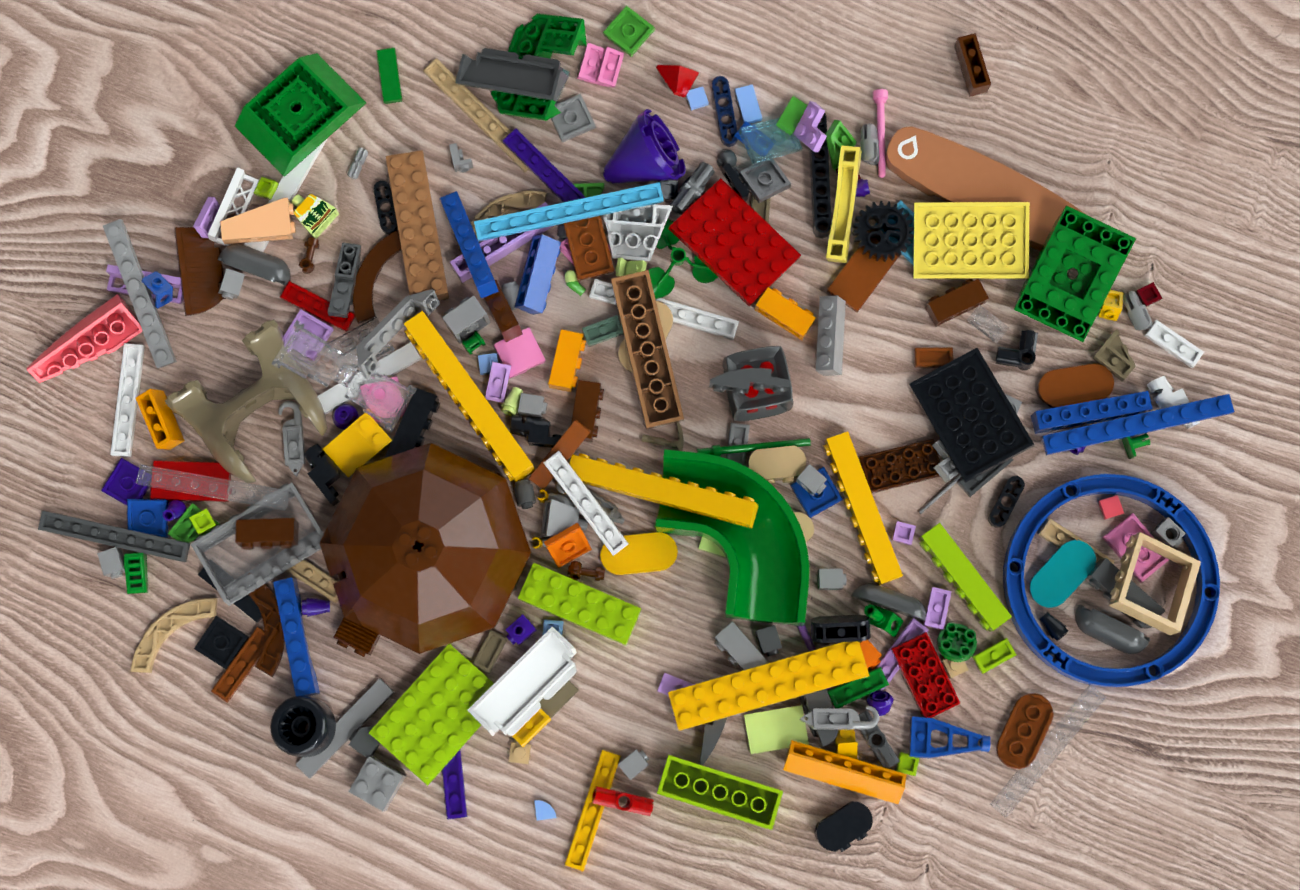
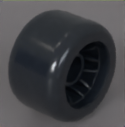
(289, 723)

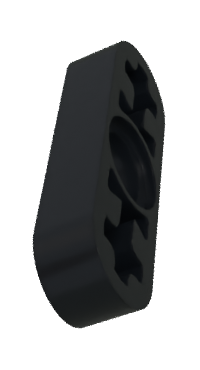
(383, 221)
(1017, 492)

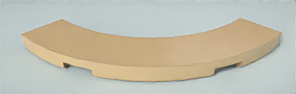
(510, 204)
(165, 626)

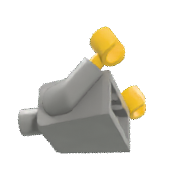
(557, 516)

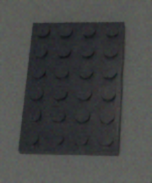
(971, 415)

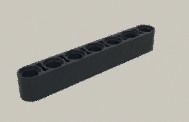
(821, 183)

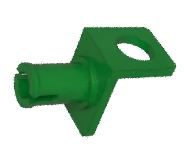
(1133, 443)
(883, 619)

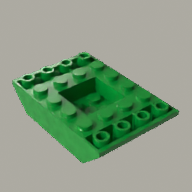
(291, 136)
(1095, 253)

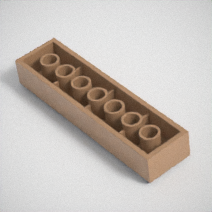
(416, 223)
(647, 349)

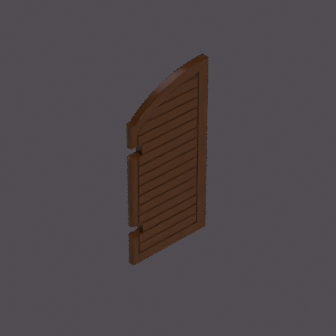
(198, 271)

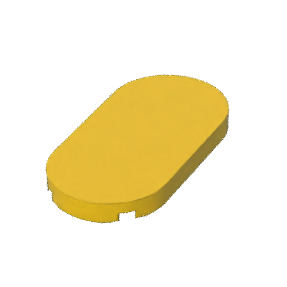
(642, 555)

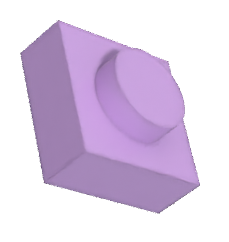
(903, 533)

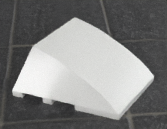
(636, 231)

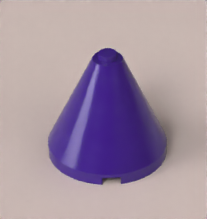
(645, 153)

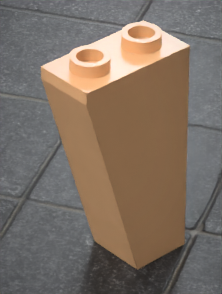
(260, 224)

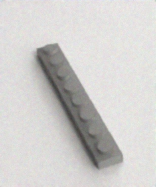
(139, 293)

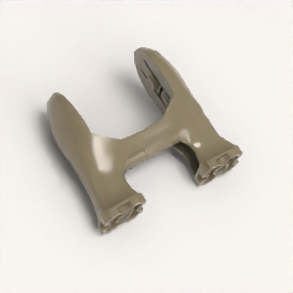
(220, 422)

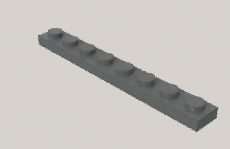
(114, 536)

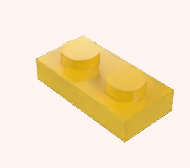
(532, 727)

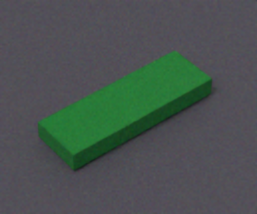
(389, 75)
(858, 688)

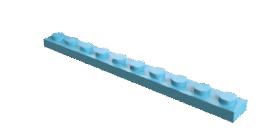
(568, 211)

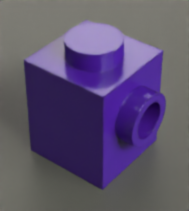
(520, 630)

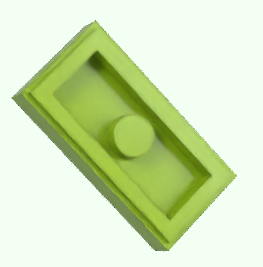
(994, 656)

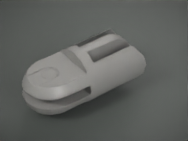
(869, 144)
(1137, 312)

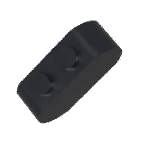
(840, 628)
(844, 826)

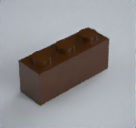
(972, 65)
(956, 301)
(503, 315)
(586, 406)
(267, 533)

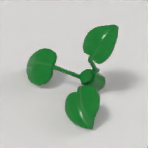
(661, 281)

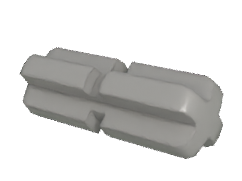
(355, 167)

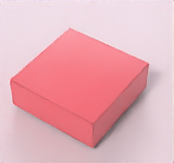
(1111, 507)

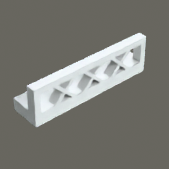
(228, 202)

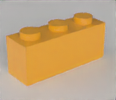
(785, 313)
(567, 361)
(159, 419)

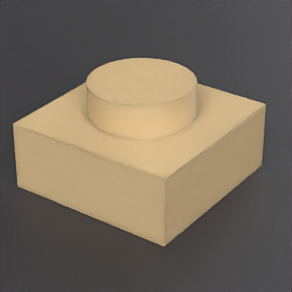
(954, 668)
(519, 754)

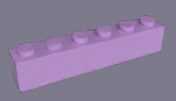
(496, 249)

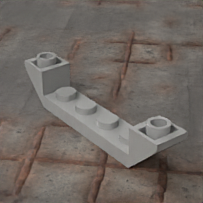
(390, 326)

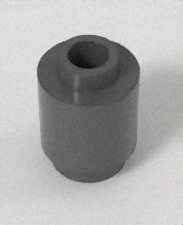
(524, 494)

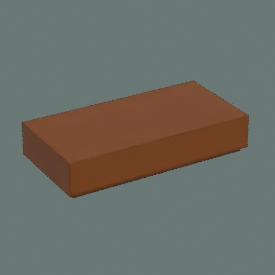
(932, 357)

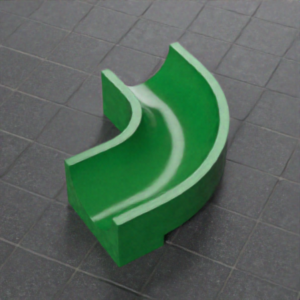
(764, 561)

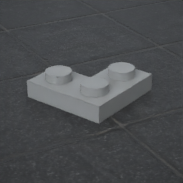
(946, 468)

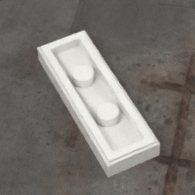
(1174, 344)

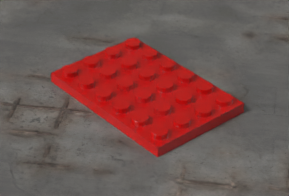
(734, 242)

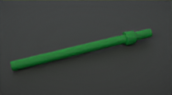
(717, 450)

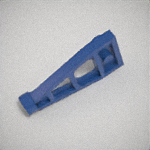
(921, 739)

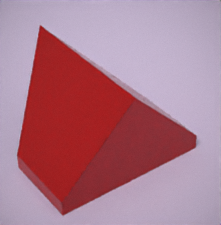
(678, 78)

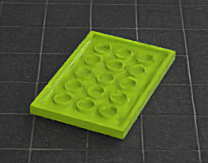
(433, 715)

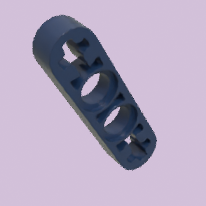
(724, 111)

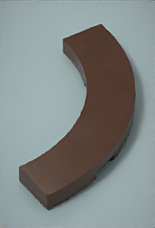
(369, 273)
(274, 637)

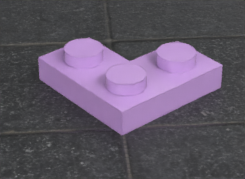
(807, 127)

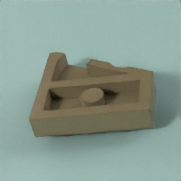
(1115, 357)

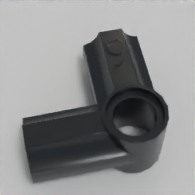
(1027, 348)

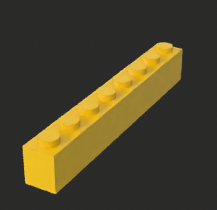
(863, 508)

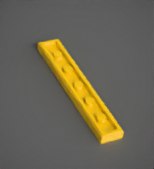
(591, 812)

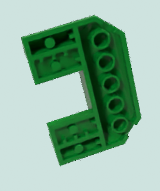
(540, 38)

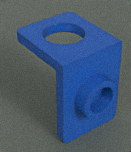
(159, 287)

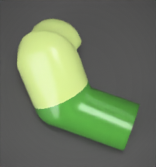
(572, 282)

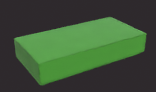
(791, 115)

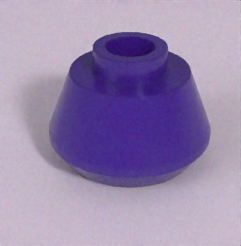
(342, 419)
(881, 701)

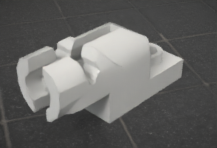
(1168, 398)

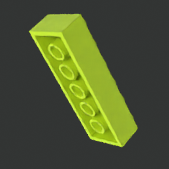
(579, 604)
(720, 792)

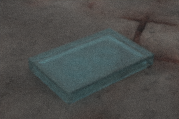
(768, 141)

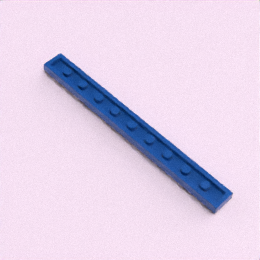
(1137, 424)

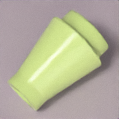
(511, 403)

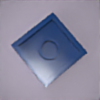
(819, 502)
(147, 516)

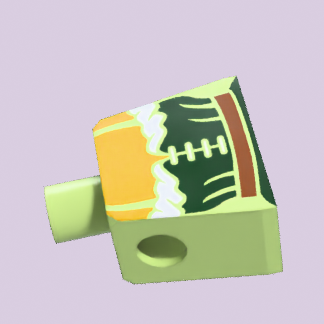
(314, 213)

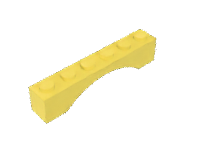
(844, 204)

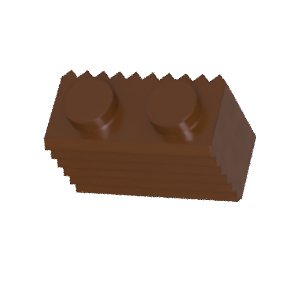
(357, 637)

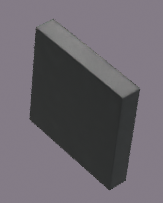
(221, 642)

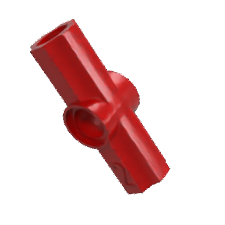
(634, 804)

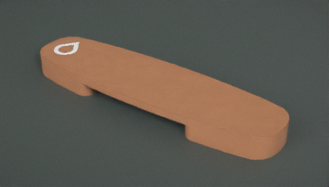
(964, 175)

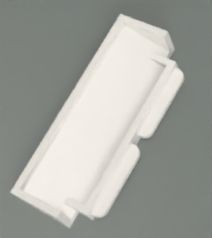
(533, 677)

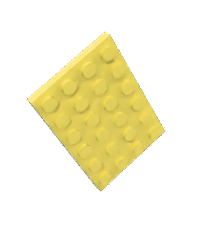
(971, 240)

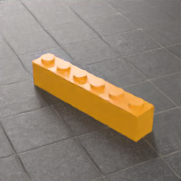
(845, 772)

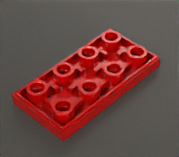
(200, 468)
(925, 675)

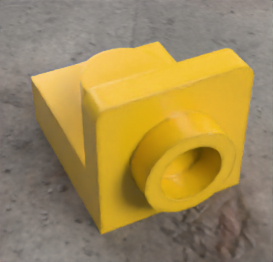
(1112, 306)

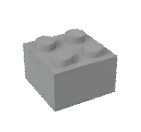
(466, 319)
(377, 783)

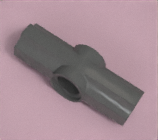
(692, 188)
(882, 751)

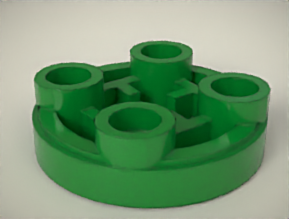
(957, 642)

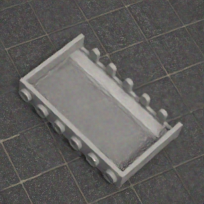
(242, 571)

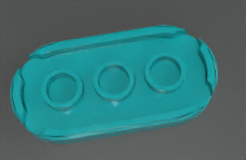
(1062, 573)

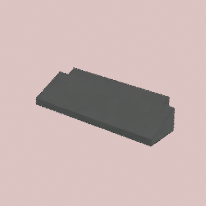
(508, 74)

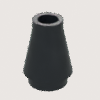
(1053, 626)

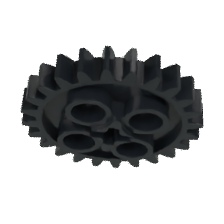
(881, 215)

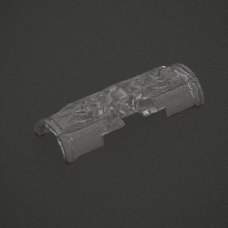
(294, 358)

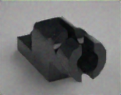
(537, 430)
(324, 472)

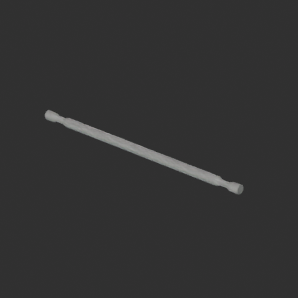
(941, 493)

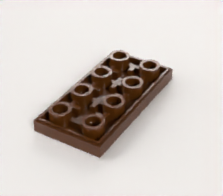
(900, 466)

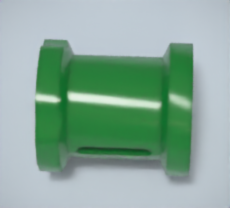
(473, 343)

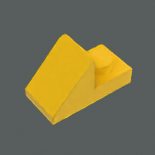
(846, 743)

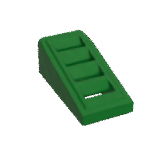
(142, 557)

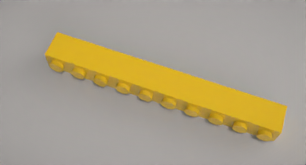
(665, 491)

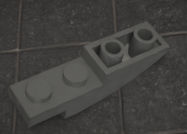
(345, 280)
(740, 380)

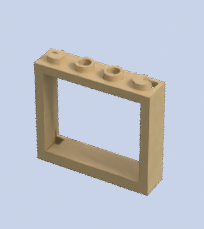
(1182, 594)

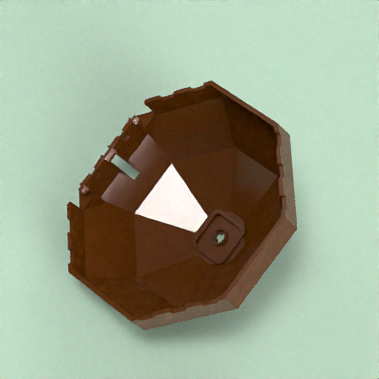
(468, 554)

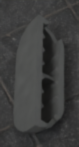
(255, 263)
(891, 600)
(1110, 631)
(819, 699)

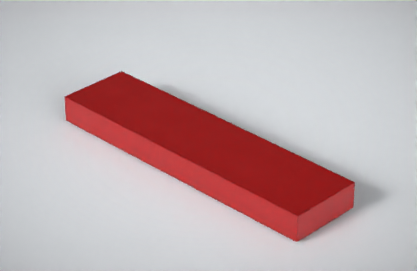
(314, 305)

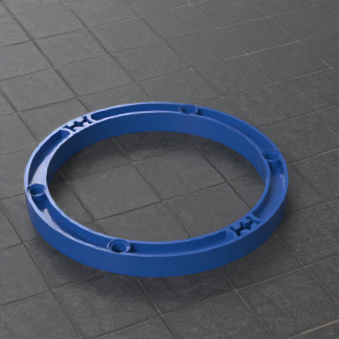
(1195, 539)

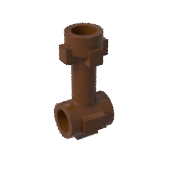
(306, 263)
(575, 571)

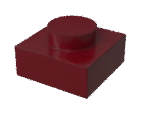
(1149, 294)

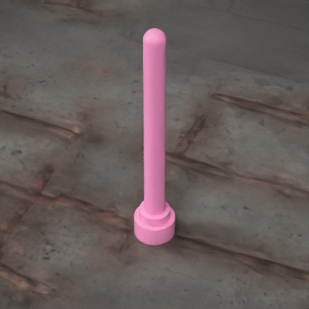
(880, 97)

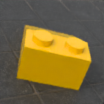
(357, 444)

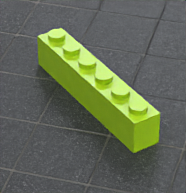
(965, 578)

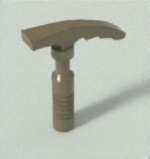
(662, 441)

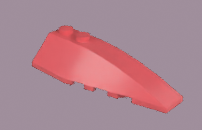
(93, 336)

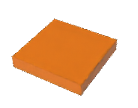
(567, 545)

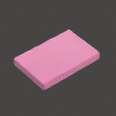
(1147, 560)

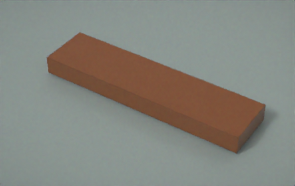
(567, 446)
(240, 666)

